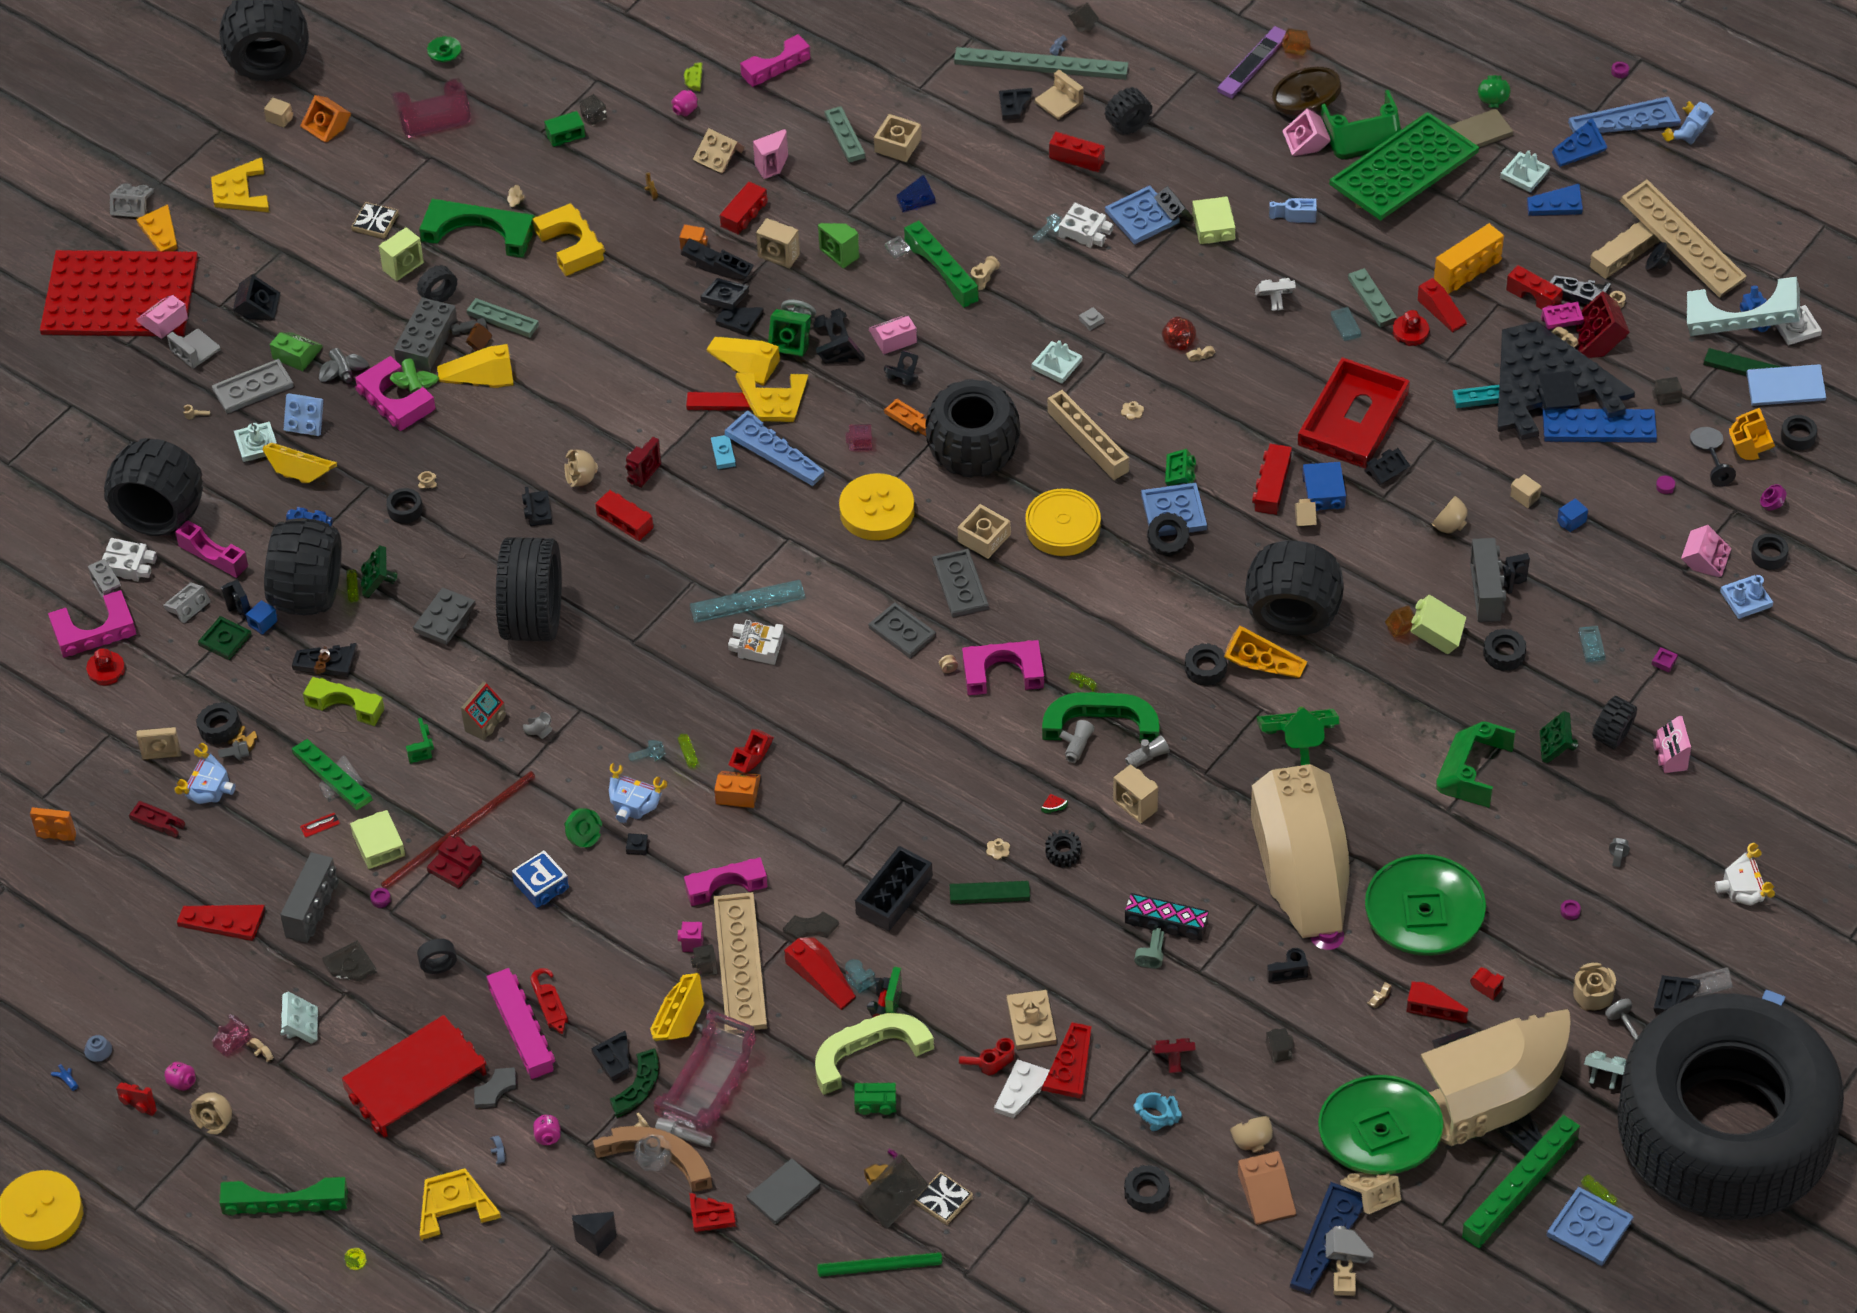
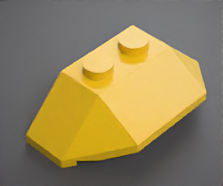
(296, 463)
(679, 1009)

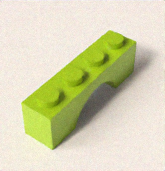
(322, 693)

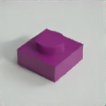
(1664, 659)

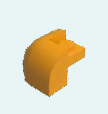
(1751, 435)

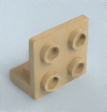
(1062, 97)
(716, 150)
(1376, 1190)

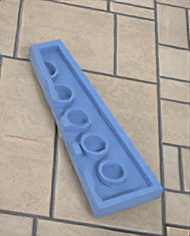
(1636, 116)
(756, 437)

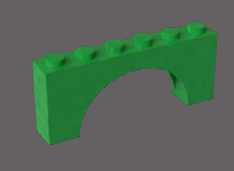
(446, 216)

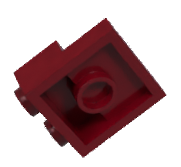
(643, 462)
(455, 861)

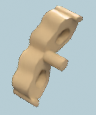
(1564, 335)
(1197, 355)
(1379, 997)
(258, 1045)

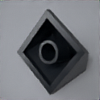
(595, 1230)

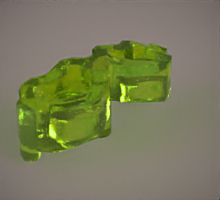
(1083, 679)

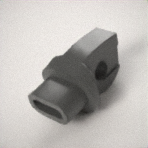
(239, 750)
(1619, 848)

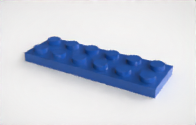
(1595, 426)

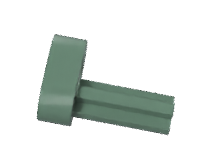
(1152, 956)

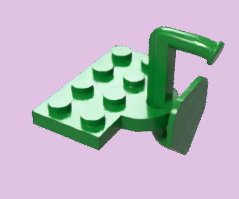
(1301, 728)

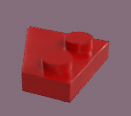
(141, 1100)
(711, 1214)

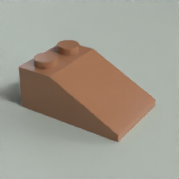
(1266, 1187)

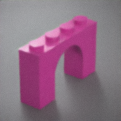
(399, 412)
(75, 640)
(1023, 654)

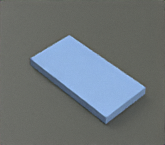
(1786, 385)

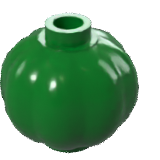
(1494, 91)

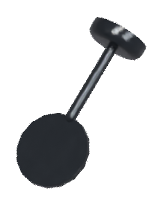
(1711, 439)

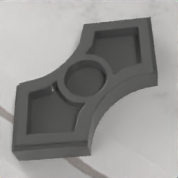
(489, 1093)

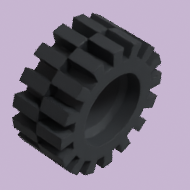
(1063, 857)

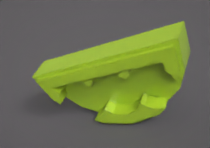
(693, 77)

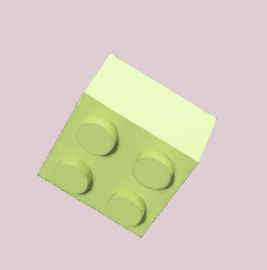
(401, 254)

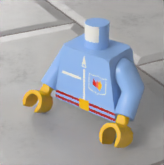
(1694, 124)
(207, 780)
(633, 797)

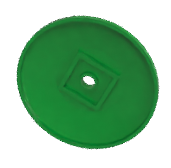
(1430, 882)
(1385, 1102)

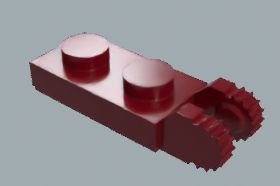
(156, 818)

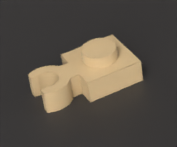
(1344, 1280)

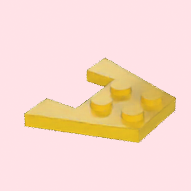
(232, 191)
(773, 403)
(451, 1194)

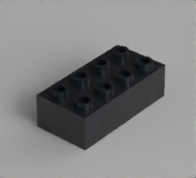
(893, 888)

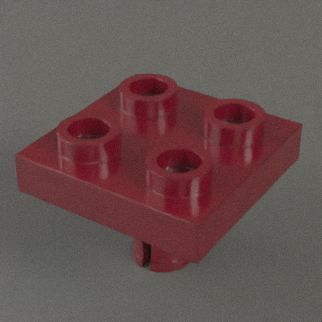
(1173, 1051)

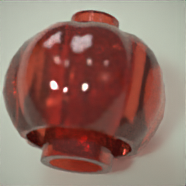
(1179, 333)

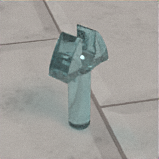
(1053, 224)
(650, 751)

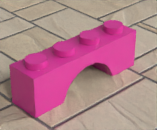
(757, 70)
(194, 540)
(747, 874)

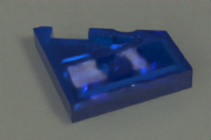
(916, 195)

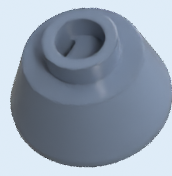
(97, 1048)

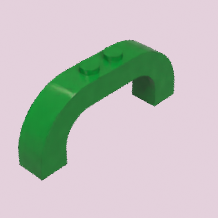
(1100, 705)

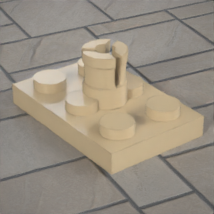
(1031, 1019)

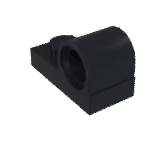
(1289, 969)

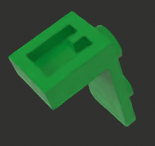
(422, 750)

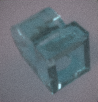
(858, 976)

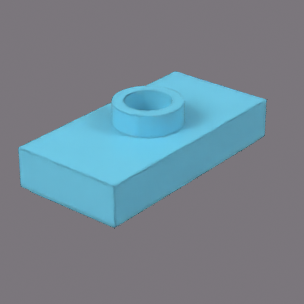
(723, 452)

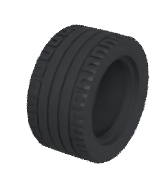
(528, 589)

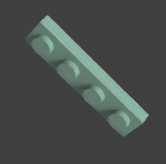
(844, 134)
(1372, 297)
(503, 317)

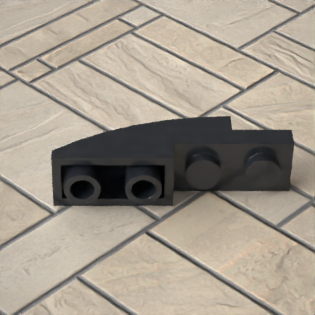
(718, 263)

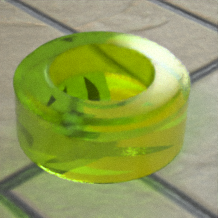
(355, 1258)

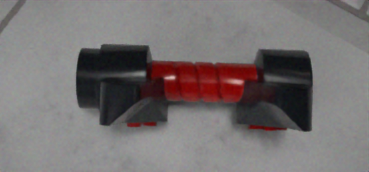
(873, 1007)

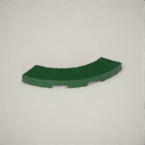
(642, 1086)

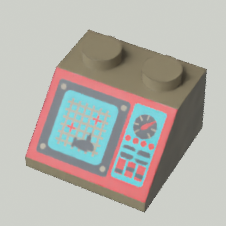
(482, 712)

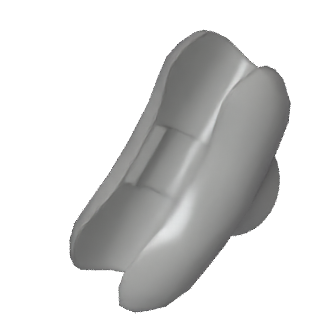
(539, 726)

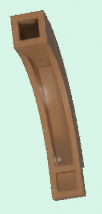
(682, 1154)

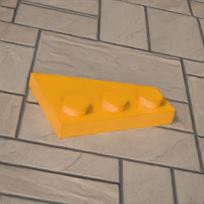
(159, 229)

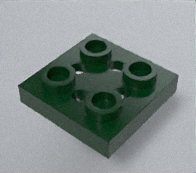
(375, 571)
(1557, 737)

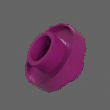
(1773, 497)

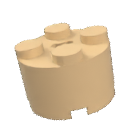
(1594, 986)

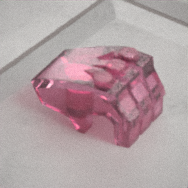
(231, 1036)

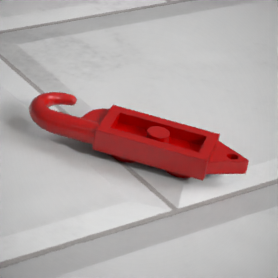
(549, 1001)

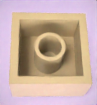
(897, 138)
(778, 243)
(984, 531)
(1135, 793)

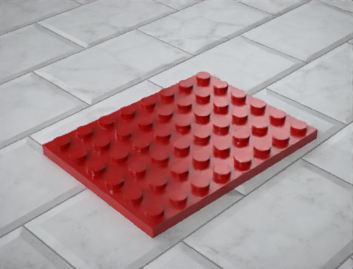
(111, 289)

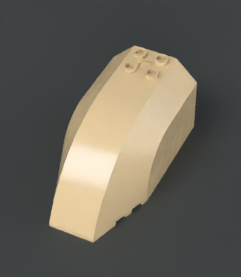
(1303, 846)
(1497, 1074)

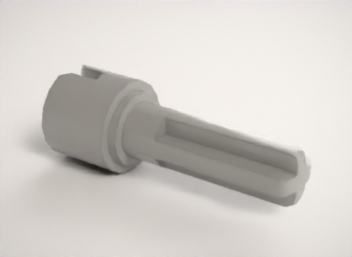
(671, 1126)

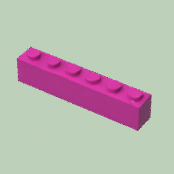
(520, 1023)

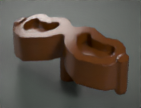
(323, 658)

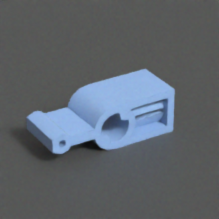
(1294, 210)

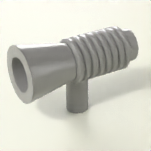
(1078, 741)
(1147, 752)

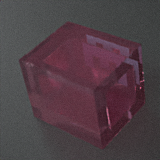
(859, 437)

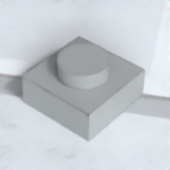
(1091, 318)

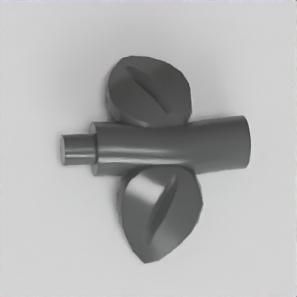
(341, 366)

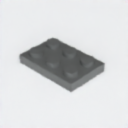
(444, 616)

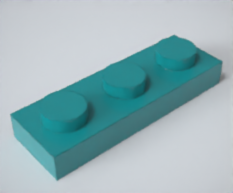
(1476, 396)

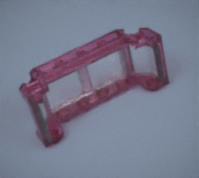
(709, 1073)

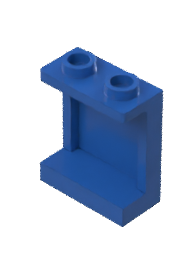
(1325, 485)

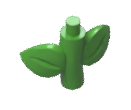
(411, 379)

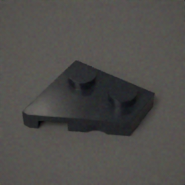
(1014, 102)
(740, 319)
(840, 351)
(1673, 991)
(613, 1055)
(1522, 1133)

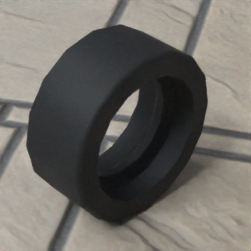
(1797, 443)
(407, 516)
(1766, 562)
(440, 964)

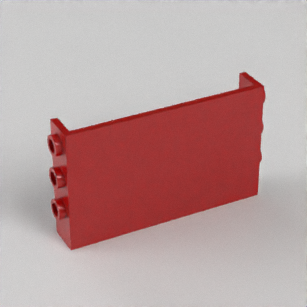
(411, 1073)

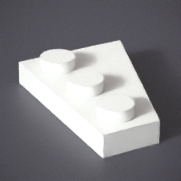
(1020, 1088)

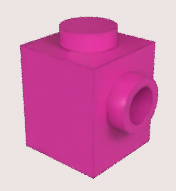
(691, 936)

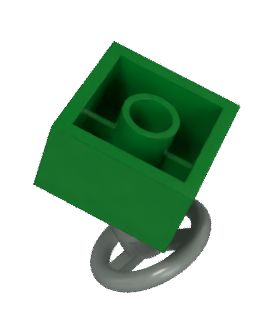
(791, 327)

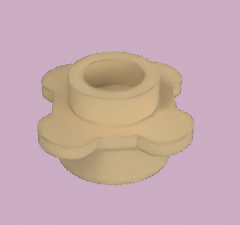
(427, 480)

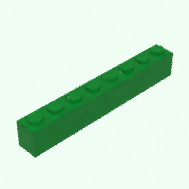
(1520, 1181)

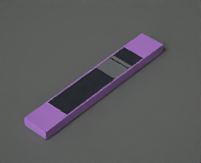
(1252, 63)

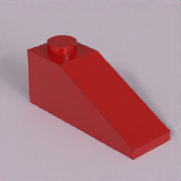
(1440, 304)
(1432, 1002)

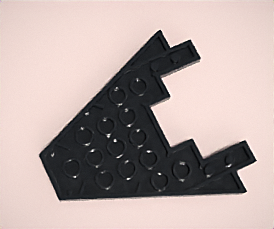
(1535, 350)

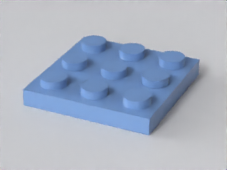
(1140, 215)
(1177, 499)
(1590, 1226)

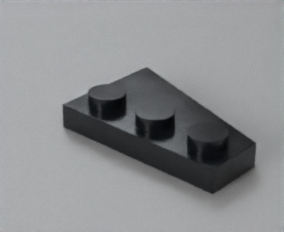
(1579, 291)
(339, 664)

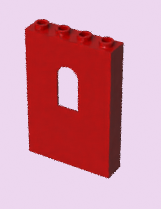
(1345, 439)

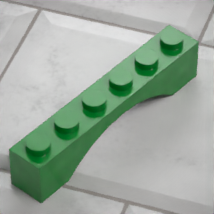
(958, 281)
(325, 1195)

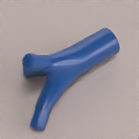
(66, 1076)

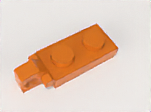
(906, 416)

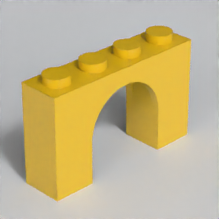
(569, 221)

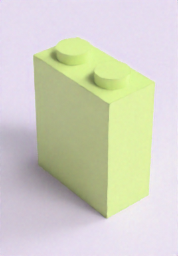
(1213, 220)
(1438, 624)
(377, 839)

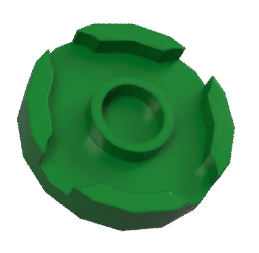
(583, 827)

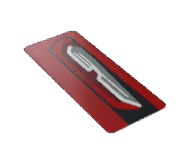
(319, 824)

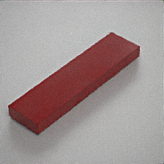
(717, 401)

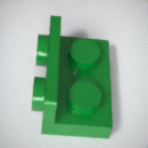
(1180, 468)

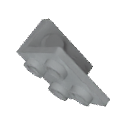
(129, 200)
(193, 348)

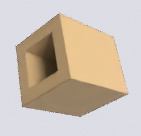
(278, 112)
(1525, 490)
(1305, 512)

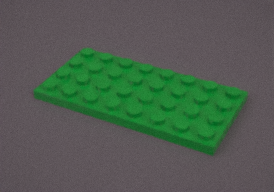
(1404, 166)

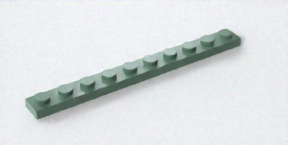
(1041, 63)

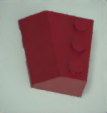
(1601, 327)

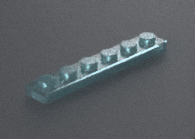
(747, 601)

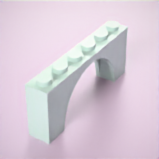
(1779, 309)

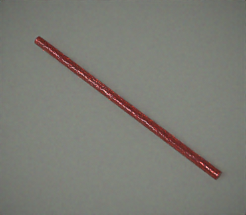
(458, 829)

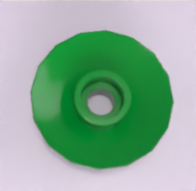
(444, 49)

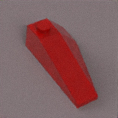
(819, 969)

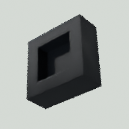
(637, 844)

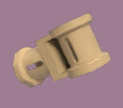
(982, 273)

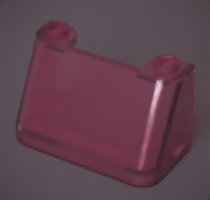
(433, 113)

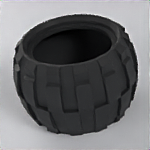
(268, 58)
(977, 449)
(153, 487)
(302, 566)
(1295, 582)

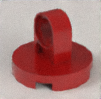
(1411, 328)
(105, 667)

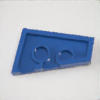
(1581, 144)

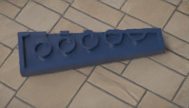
(1339, 1208)

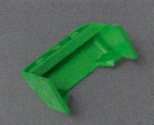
(1361, 136)
(1459, 779)

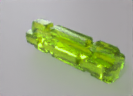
(352, 585)
(687, 750)
(1598, 1190)

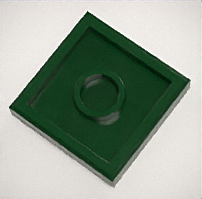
(224, 638)

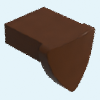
(478, 337)

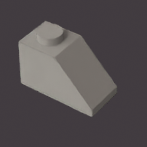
(1346, 1246)

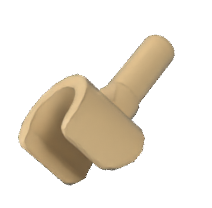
(191, 413)

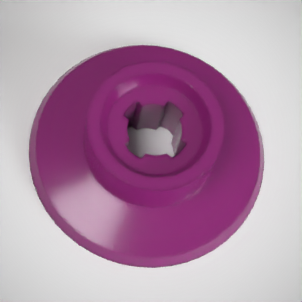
(1328, 941)

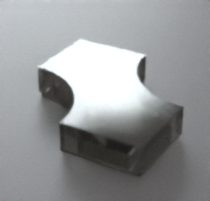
(820, 925)

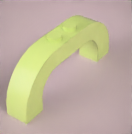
(866, 1034)

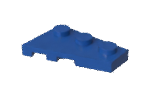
(1557, 202)

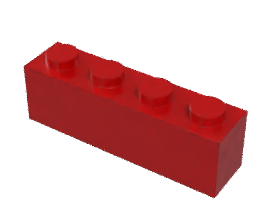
(1272, 479)

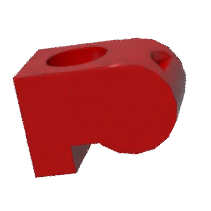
(1487, 983)

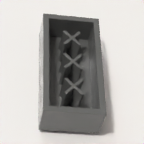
(426, 333)
(1487, 579)
(309, 897)

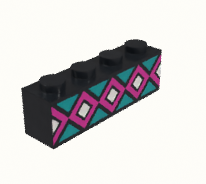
(1166, 915)

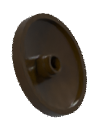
(1306, 90)

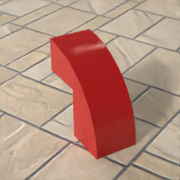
(755, 749)

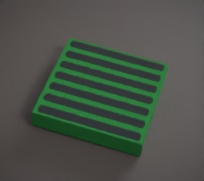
(894, 991)

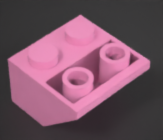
(771, 153)
(1706, 551)

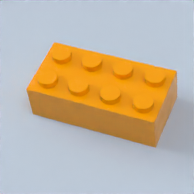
(1469, 258)

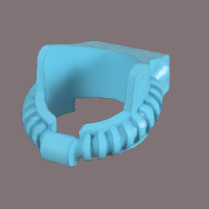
(1168, 1109)

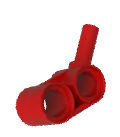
(997, 1056)

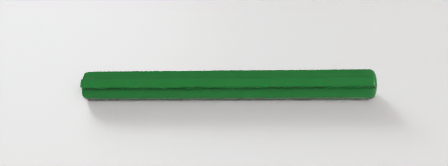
(879, 1264)

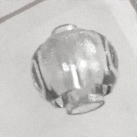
(649, 1152)

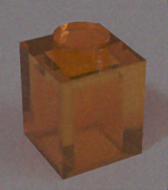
(1296, 41)
(1400, 621)

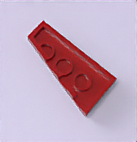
(225, 920)
(1069, 1066)

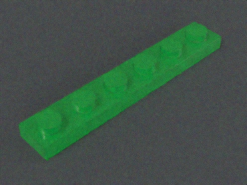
(332, 774)

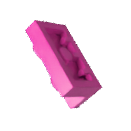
(1562, 315)

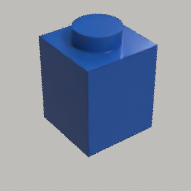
(1572, 515)
(261, 617)

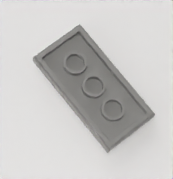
(252, 386)

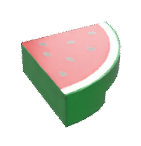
(1053, 804)

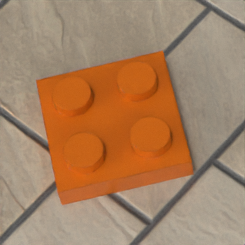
(53, 824)

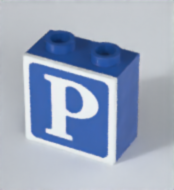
(540, 879)

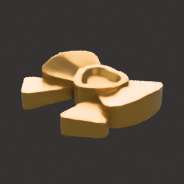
(650, 186)
(240, 738)

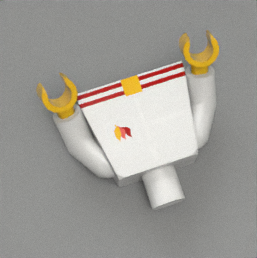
(1744, 880)

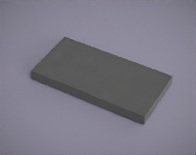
(960, 582)

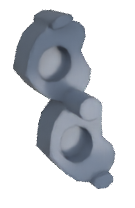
(1057, 45)
(500, 1149)

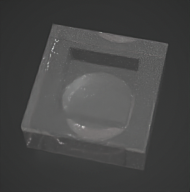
(897, 247)

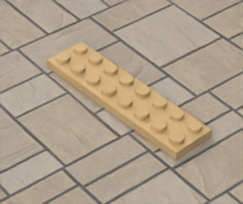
(1683, 238)
(740, 959)

